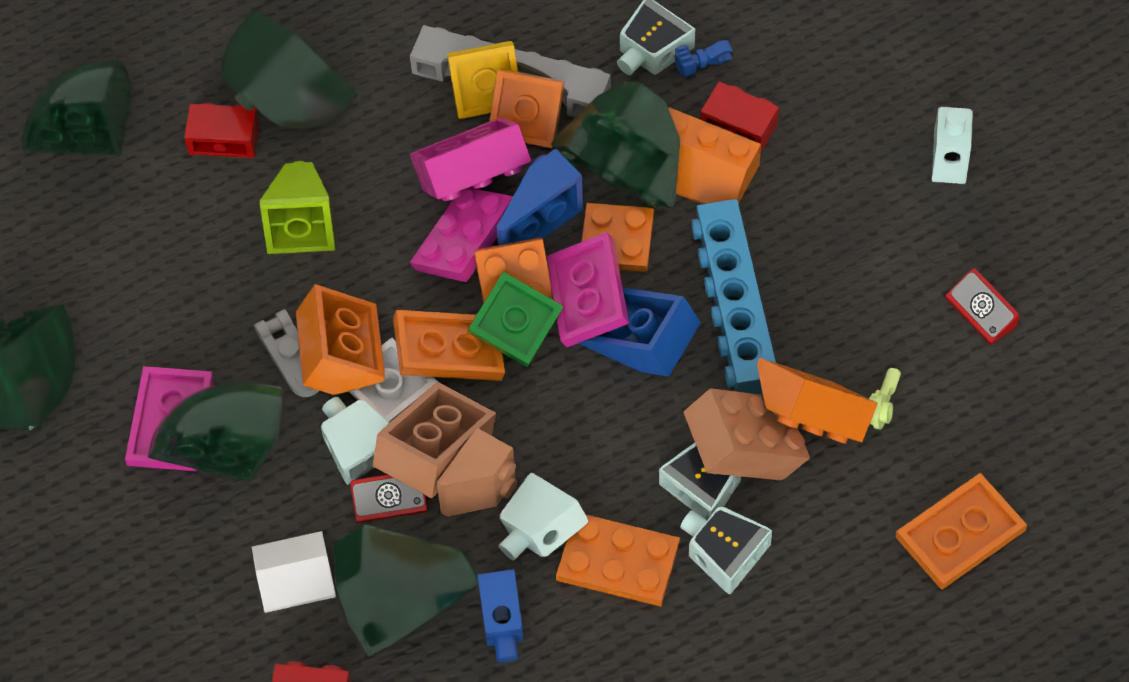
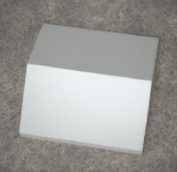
(396, 390)
(293, 572)

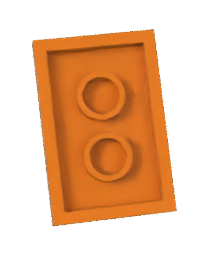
(441, 347)
(961, 531)
(619, 560)

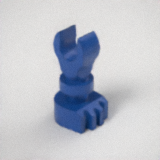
(715, 54)

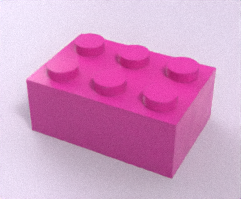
(471, 159)

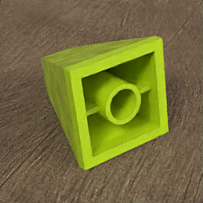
(297, 211)

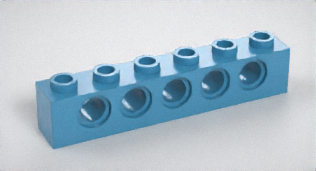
(724, 222)

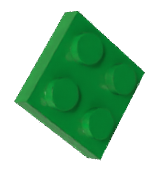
(515, 319)

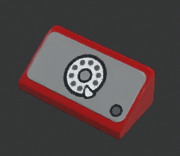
(983, 307)
(385, 498)

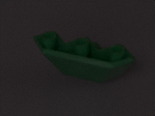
(627, 142)
(396, 583)

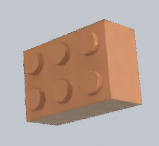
(429, 436)
(743, 437)

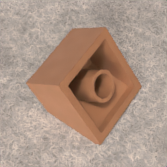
(477, 476)

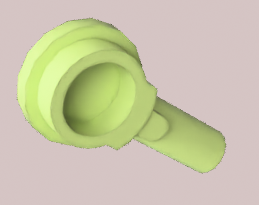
(884, 408)

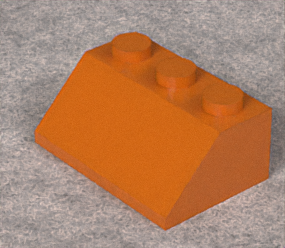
(713, 161)
(338, 341)
(814, 402)

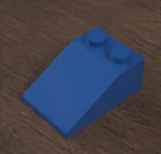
(543, 200)
(655, 335)

